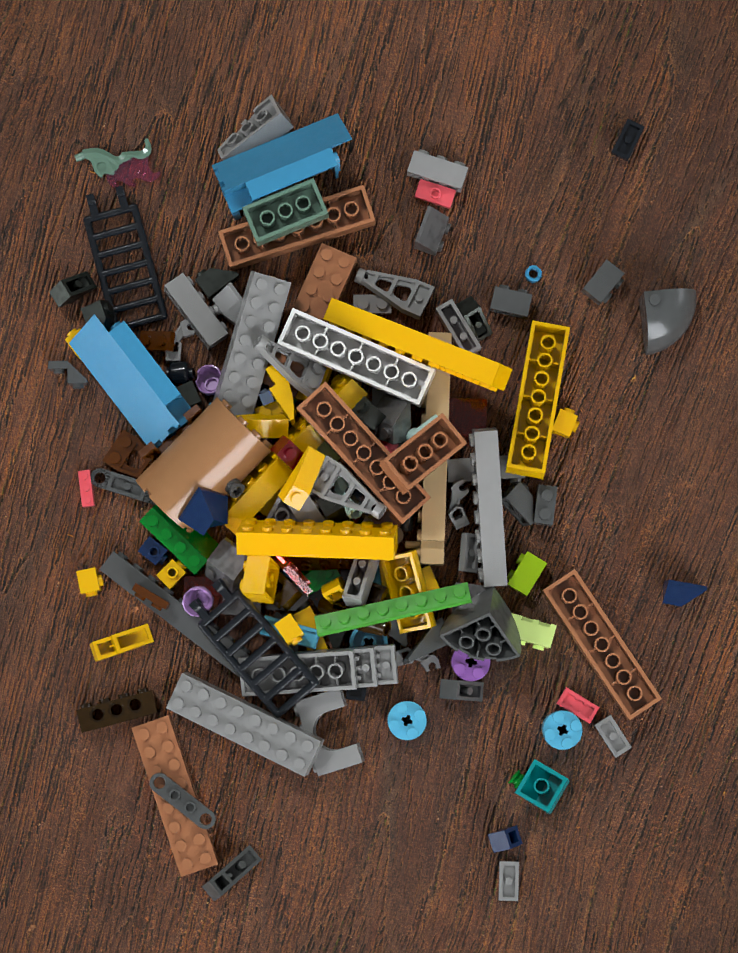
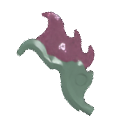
(120, 168)

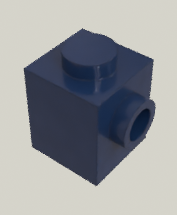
(154, 551)
(505, 839)

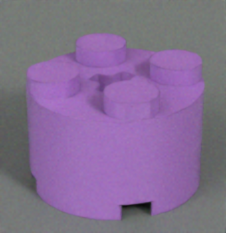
(467, 673)

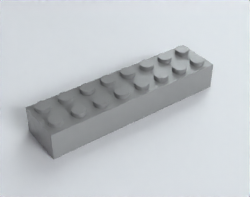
(243, 364)
(489, 507)
(245, 724)

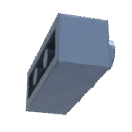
(265, 396)

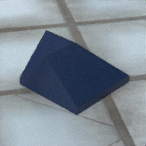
(205, 510)
(680, 593)

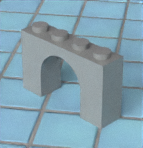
(310, 711)

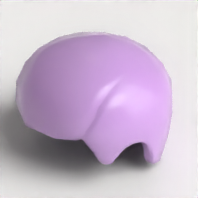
(208, 379)
(197, 592)

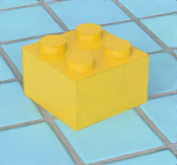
(260, 579)

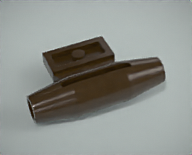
(377, 594)

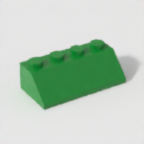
(190, 548)

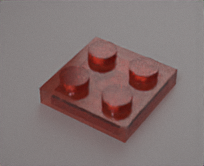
(467, 414)
(294, 573)

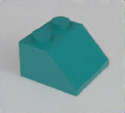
(542, 786)

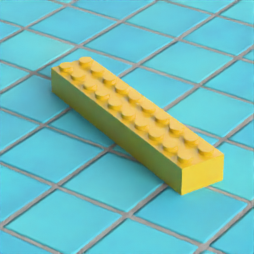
(418, 346)
(272, 471)

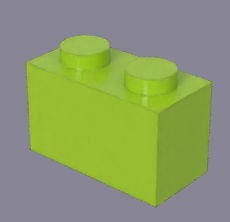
(526, 573)

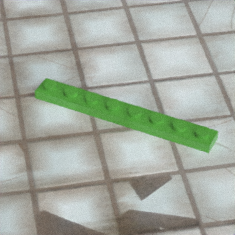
(392, 609)

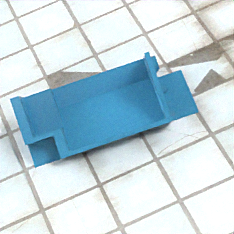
(281, 163)
(131, 379)

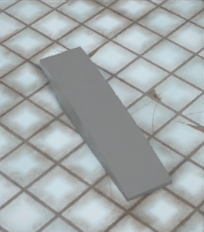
(334, 668)

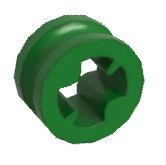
(516, 778)

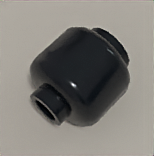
(180, 373)

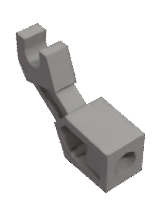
(181, 332)
(457, 494)
(424, 660)

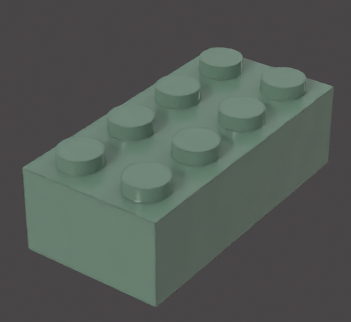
(285, 212)

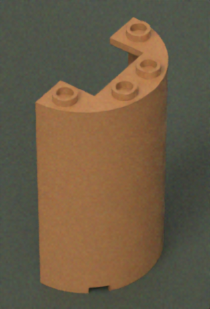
(203, 456)

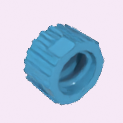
(534, 268)

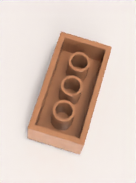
(422, 453)

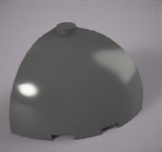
(665, 316)
(483, 628)

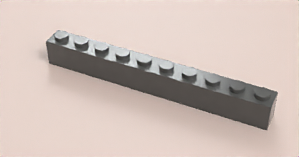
(127, 575)

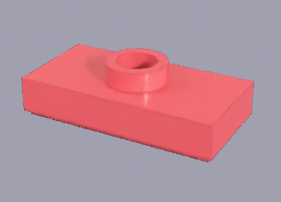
(435, 193)
(577, 705)

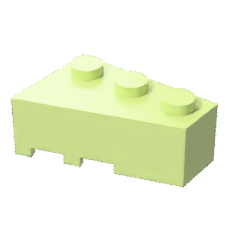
(535, 632)

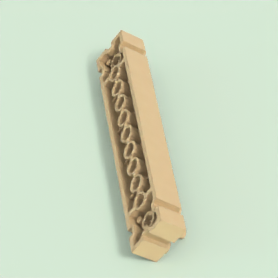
(432, 516)

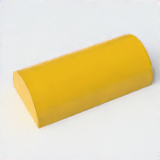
(406, 578)

